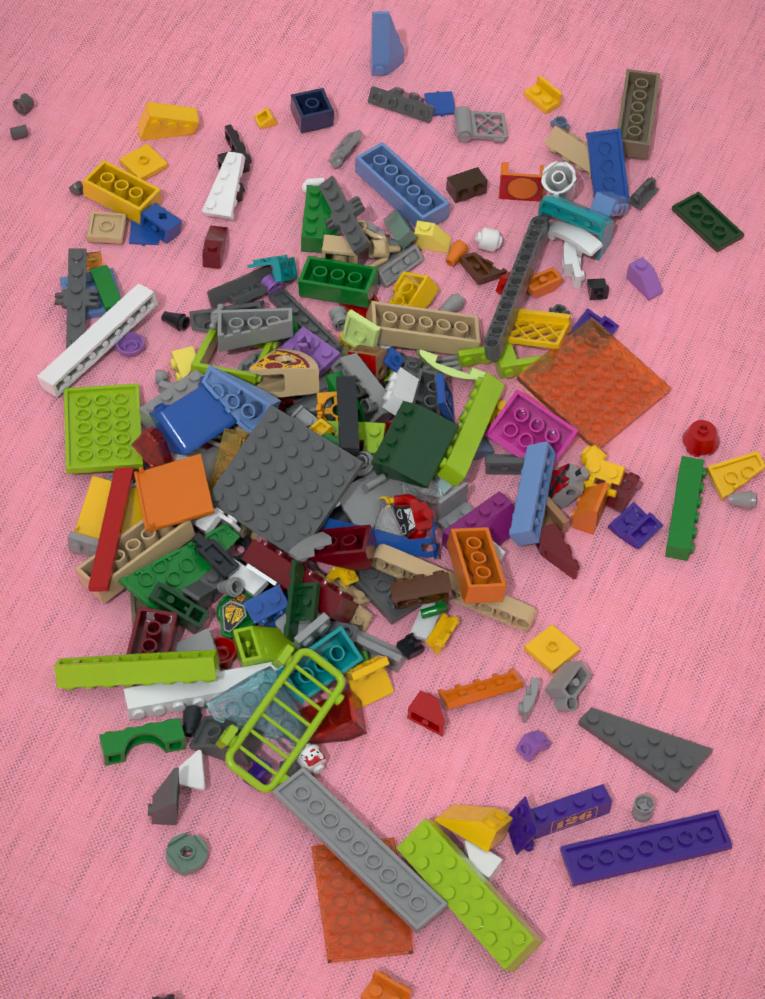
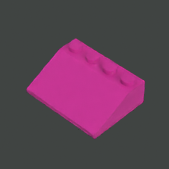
(529, 423)

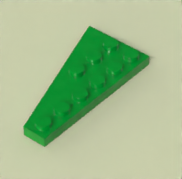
(176, 568)

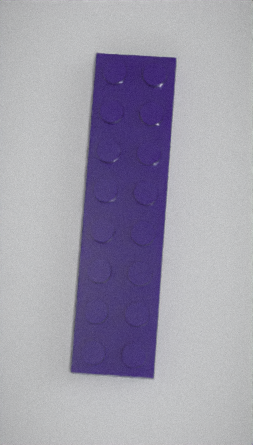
(645, 848)

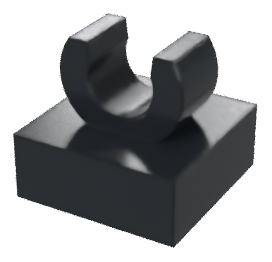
(410, 646)

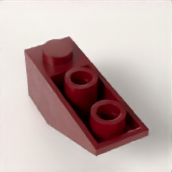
(556, 551)

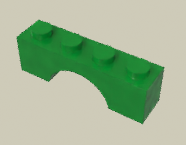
(165, 734)

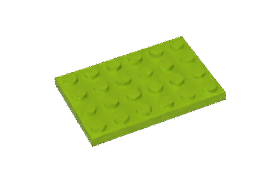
(101, 428)

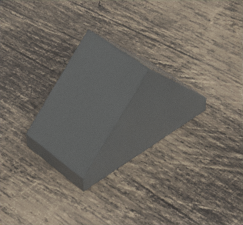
(199, 593)

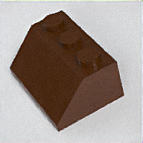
(421, 590)

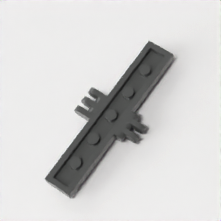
(344, 215)
(76, 296)

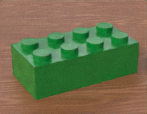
(315, 214)
(338, 281)

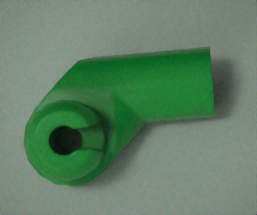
(439, 608)

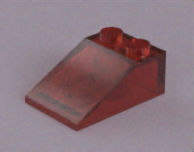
(340, 723)

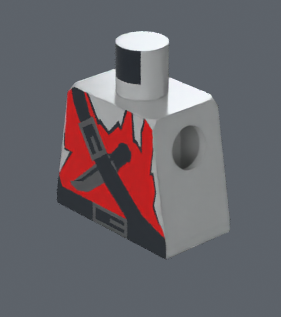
(567, 484)

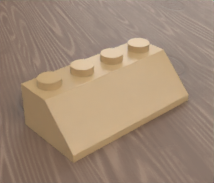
(569, 146)

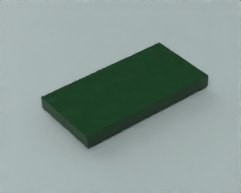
(707, 221)

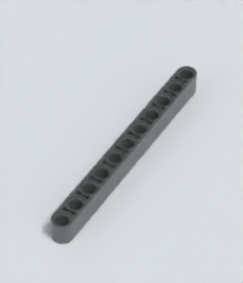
(515, 288)

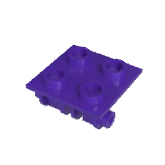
(522, 827)

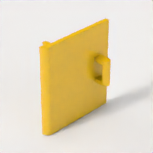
(94, 508)

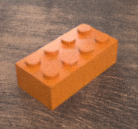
(476, 565)

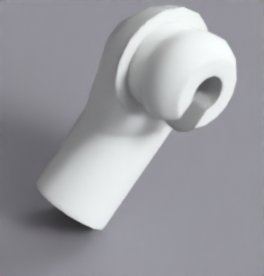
(313, 182)

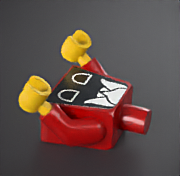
(411, 515)

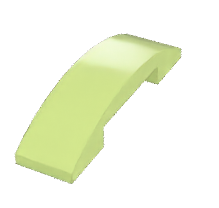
(430, 360)

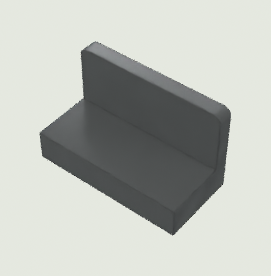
(503, 464)

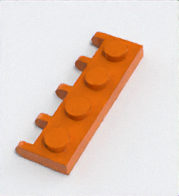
(480, 689)

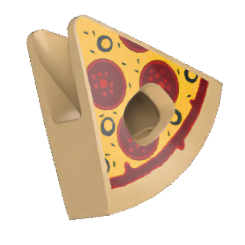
(287, 373)

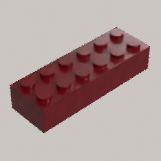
(277, 564)

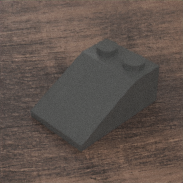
(211, 730)

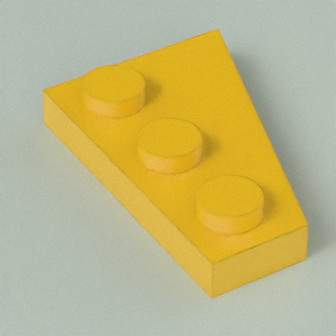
(735, 473)

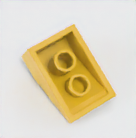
(476, 824)

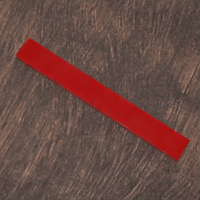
(111, 529)

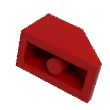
(427, 712)

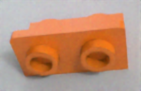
(385, 988)

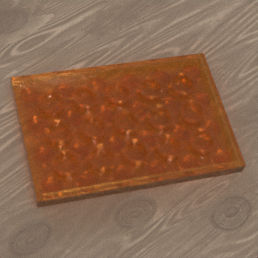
(353, 916)

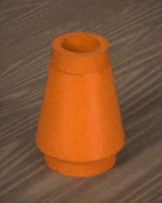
(457, 249)

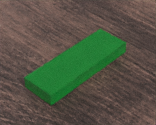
(105, 284)

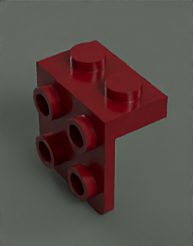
(624, 491)

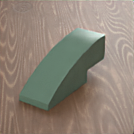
(399, 228)

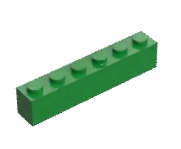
(684, 508)

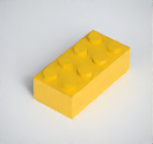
(120, 190)

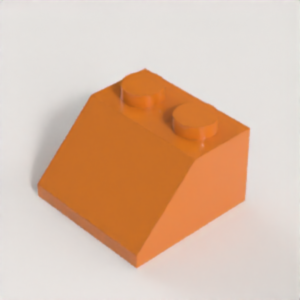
(590, 508)

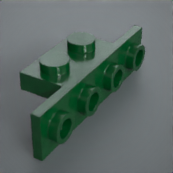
(302, 601)

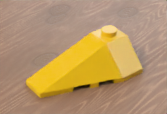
(414, 290)

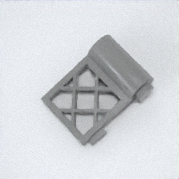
(467, 125)

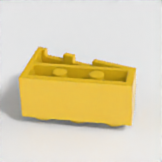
(167, 121)

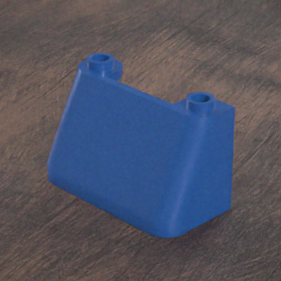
(191, 420)

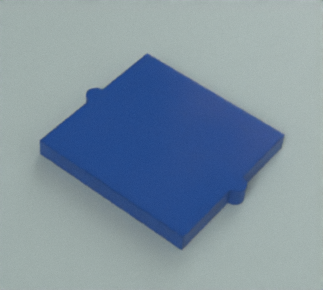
(442, 102)
(141, 236)

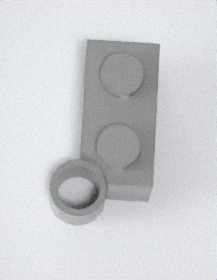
(567, 685)

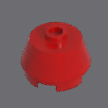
(701, 438)

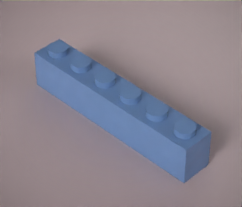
(532, 494)

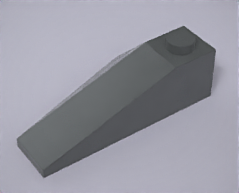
(201, 319)

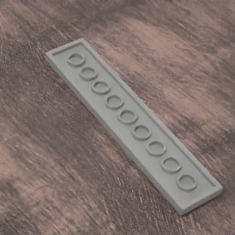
(360, 850)

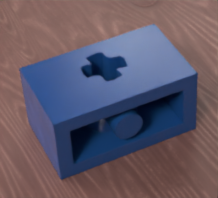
(161, 223)

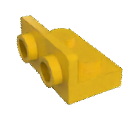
(544, 95)

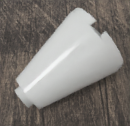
(559, 179)

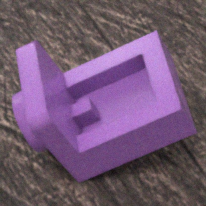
(531, 744)

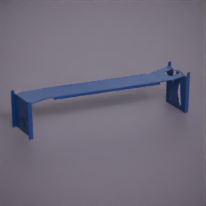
(406, 545)

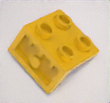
(370, 680)

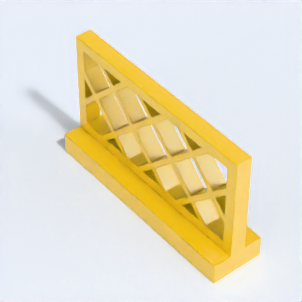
(540, 323)

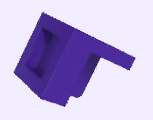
(260, 772)

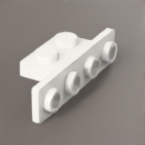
(209, 522)

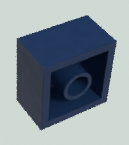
(312, 110)

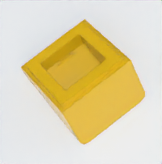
(266, 118)

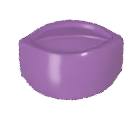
(130, 345)

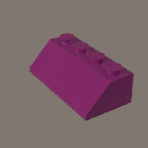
(492, 513)

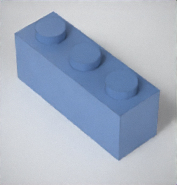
(610, 203)

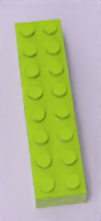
(469, 895)

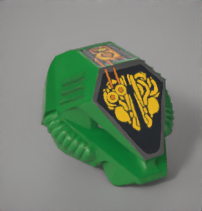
(233, 614)

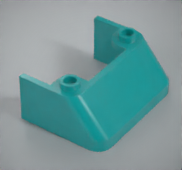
(579, 216)

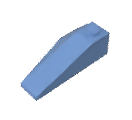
(386, 47)
(239, 397)

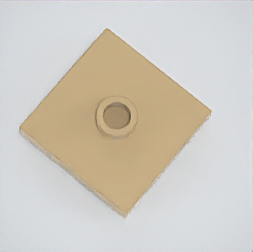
(106, 227)

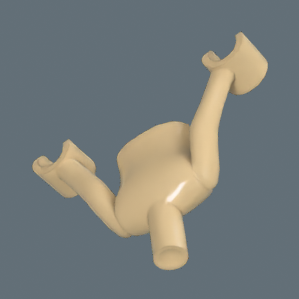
(379, 248)

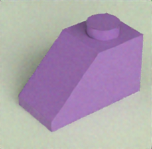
(644, 278)

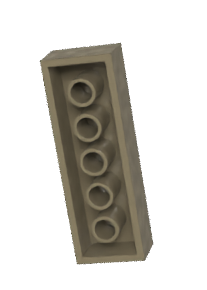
(638, 112)

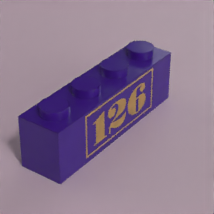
(571, 810)

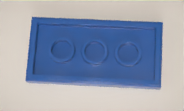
(607, 162)

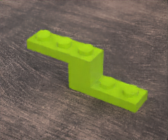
(507, 366)

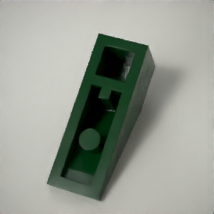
(189, 613)

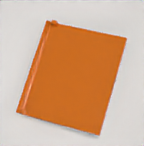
(173, 493)

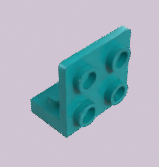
(283, 267)

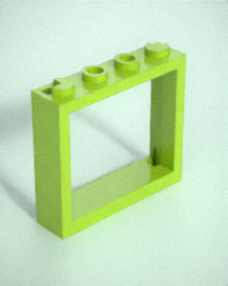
(207, 348)

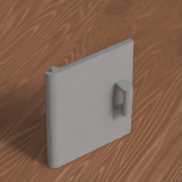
(362, 498)

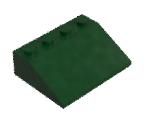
(414, 445)

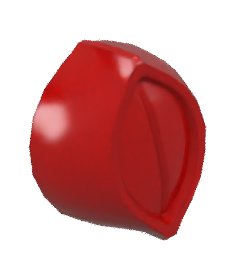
(226, 651)

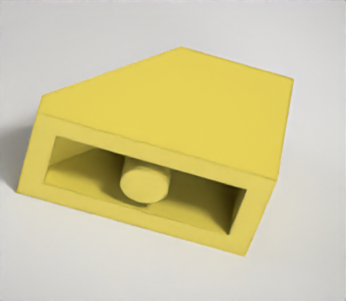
(431, 237)

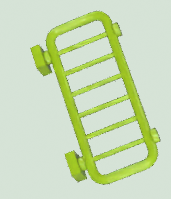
(234, 742)

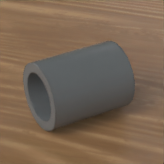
(19, 132)

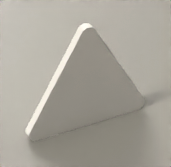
(192, 772)

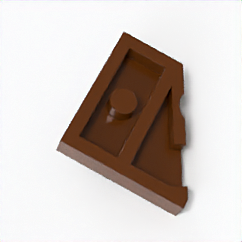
(479, 268)

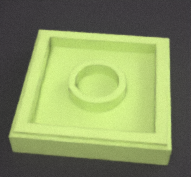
(360, 330)

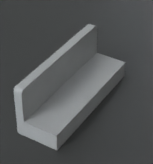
(397, 263)
(375, 647)

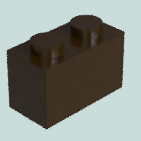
(466, 185)

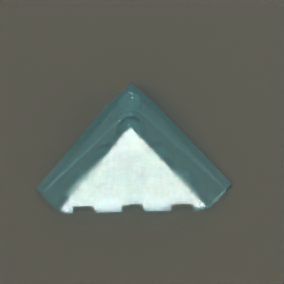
(244, 697)

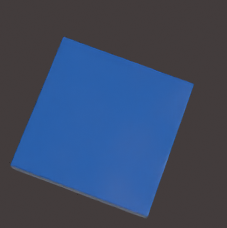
(445, 397)

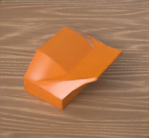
(544, 282)

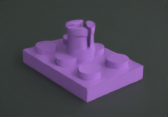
(315, 347)

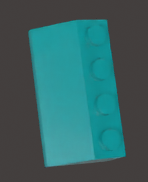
(333, 647)

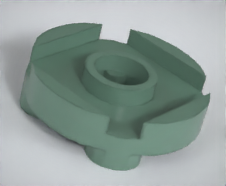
(190, 864)

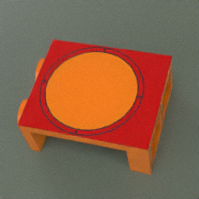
(520, 186)

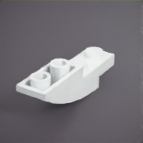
(572, 263)

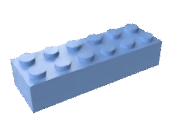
(401, 185)

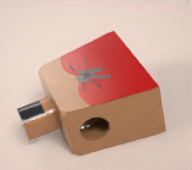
(373, 359)

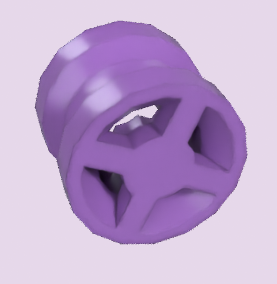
(271, 285)

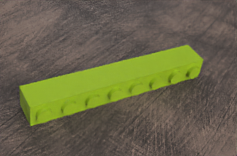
(471, 429)
(137, 669)

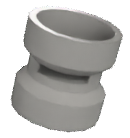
(338, 316)
(643, 808)

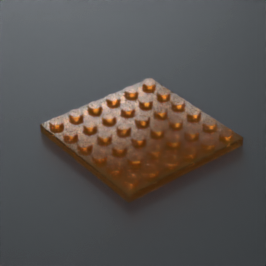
(594, 383)

